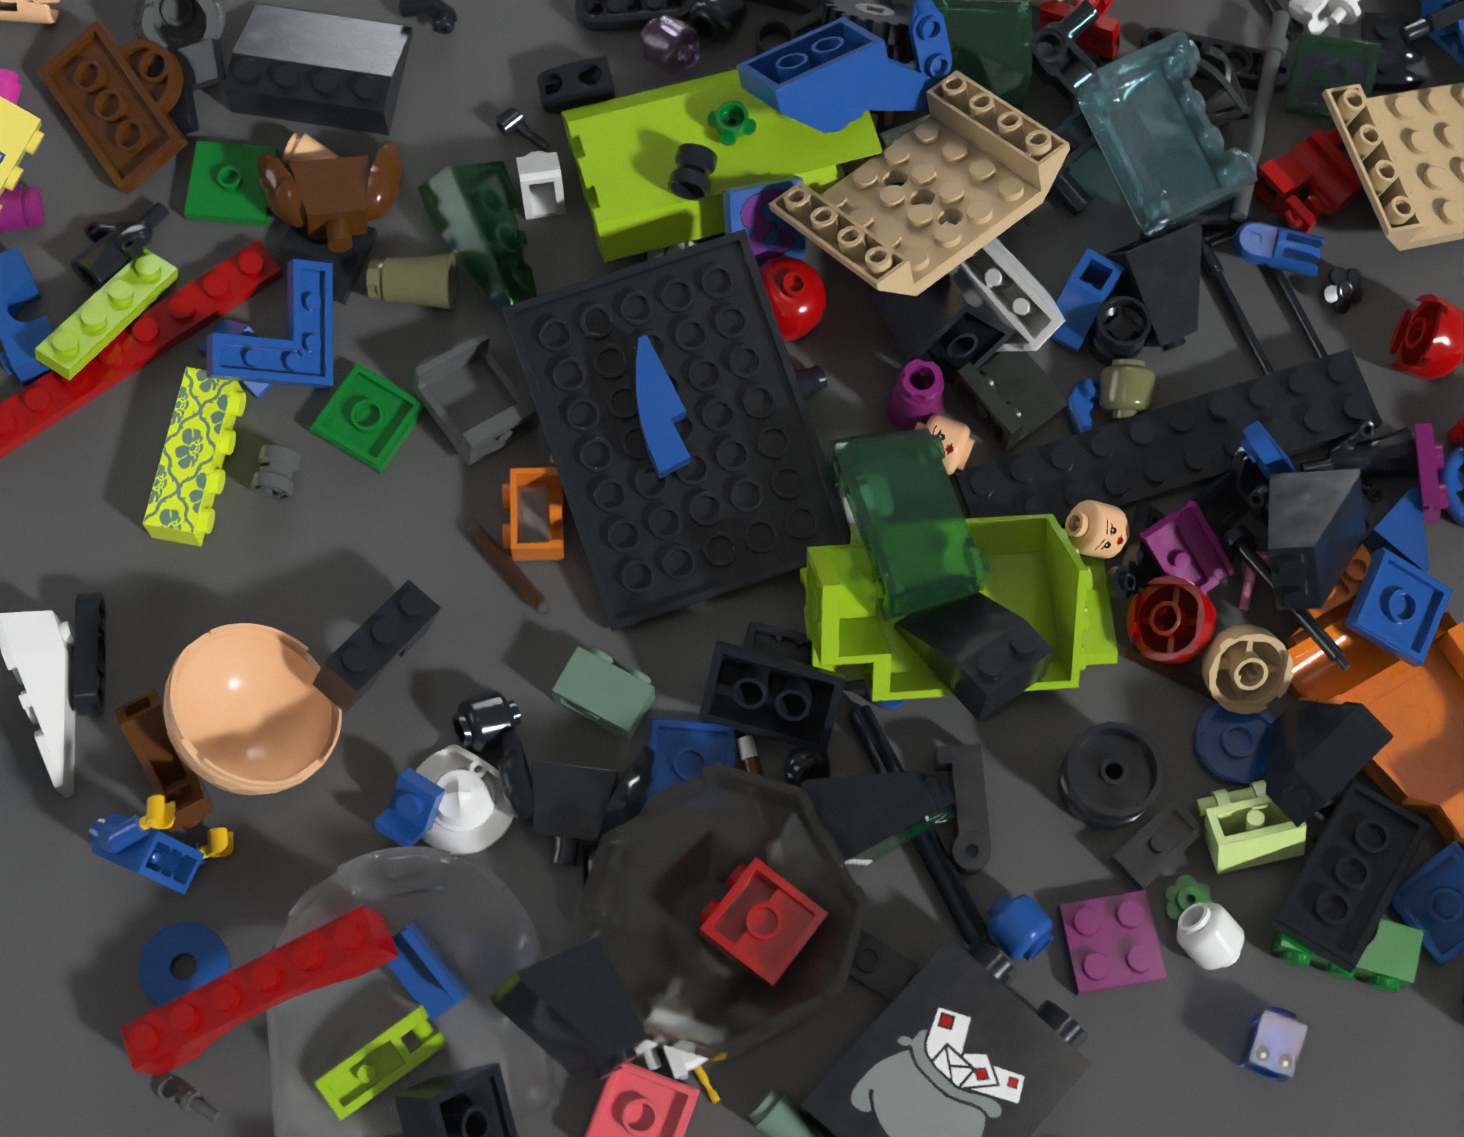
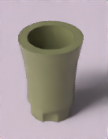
(415, 280)

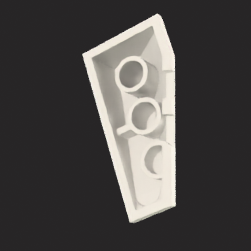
(42, 659)

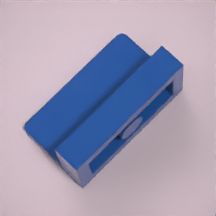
(426, 972)

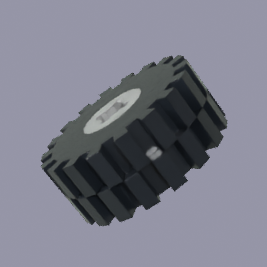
(879, 17)

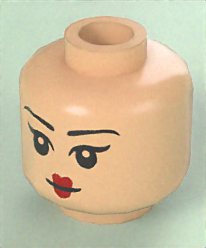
(954, 439)
(1097, 529)

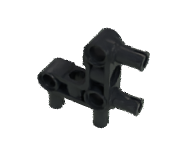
(1066, 75)

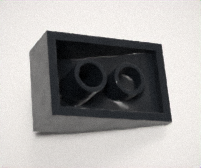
(977, 650)

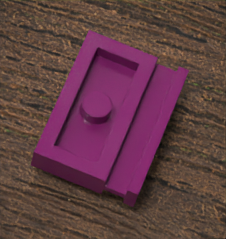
(1429, 459)
(1188, 548)

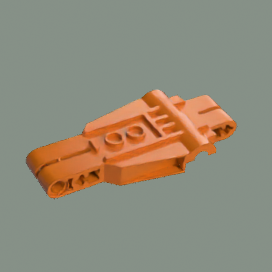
(1417, 704)

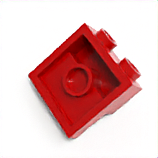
(760, 921)

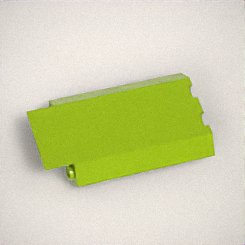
(630, 150)

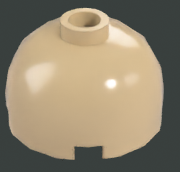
(1246, 668)

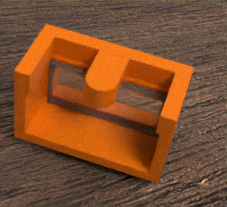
(535, 514)

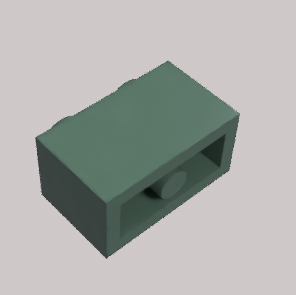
(604, 692)

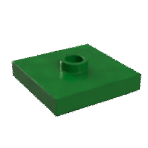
(226, 185)

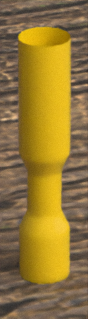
(703, 1078)

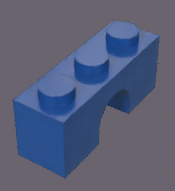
(17, 337)

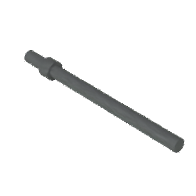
(1273, 51)

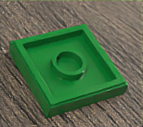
(368, 418)

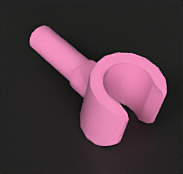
(1249, 581)

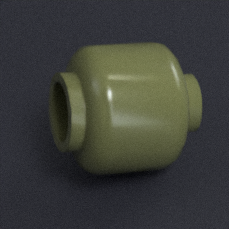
(1126, 388)

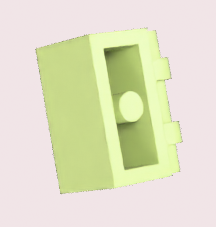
(1248, 829)

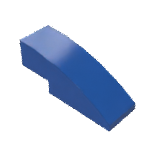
(658, 411)

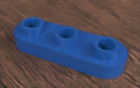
(1265, 451)

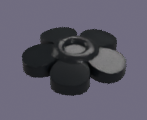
(1343, 290)

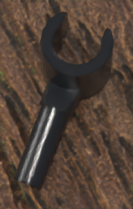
(513, 121)

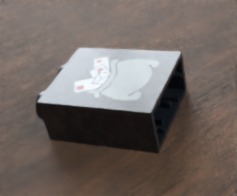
(952, 1058)

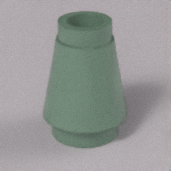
(778, 1117)

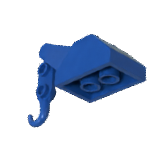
(845, 69)

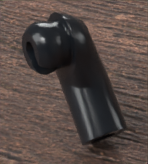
(438, 10)

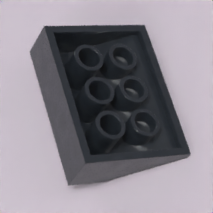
(318, 69)

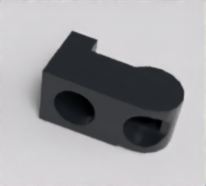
(576, 85)

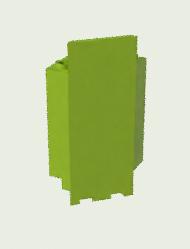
(1030, 574)

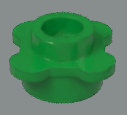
(727, 112)

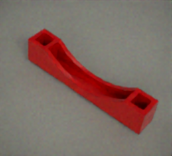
(312, 961)

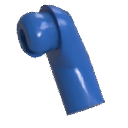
(1080, 403)

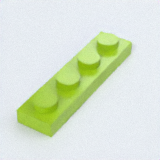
(106, 314)

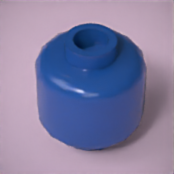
(1019, 927)

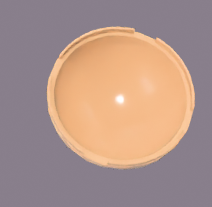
(248, 710)

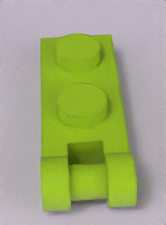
(379, 1063)

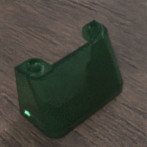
(908, 519)

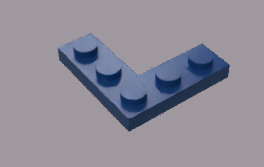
(308, 351)

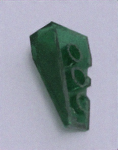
(477, 218)

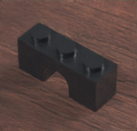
(375, 644)

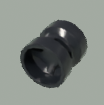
(692, 172)

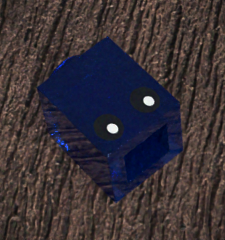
(1273, 1044)

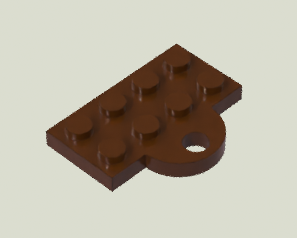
(118, 102)

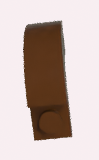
(169, 776)

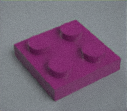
(1111, 942)

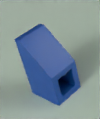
(1083, 296)

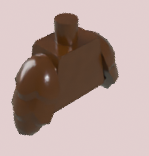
(334, 194)

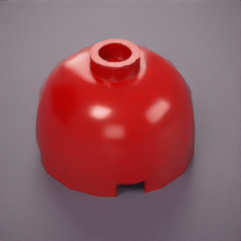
(795, 295)
(1429, 339)
(1171, 620)

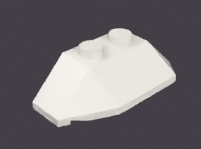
(1016, 295)

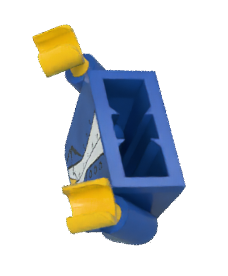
(151, 853)

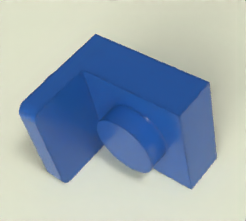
(410, 809)

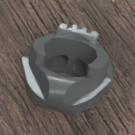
(179, 22)

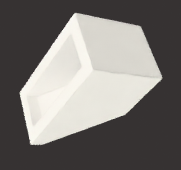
(541, 185)

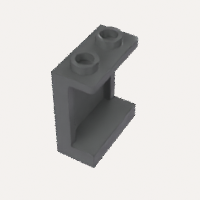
(473, 399)

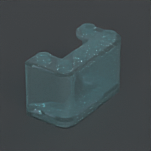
(1160, 136)

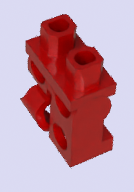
(1314, 166)

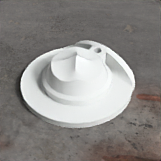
(472, 806)

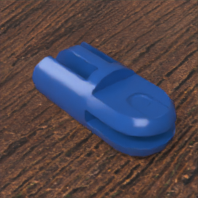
(1278, 248)

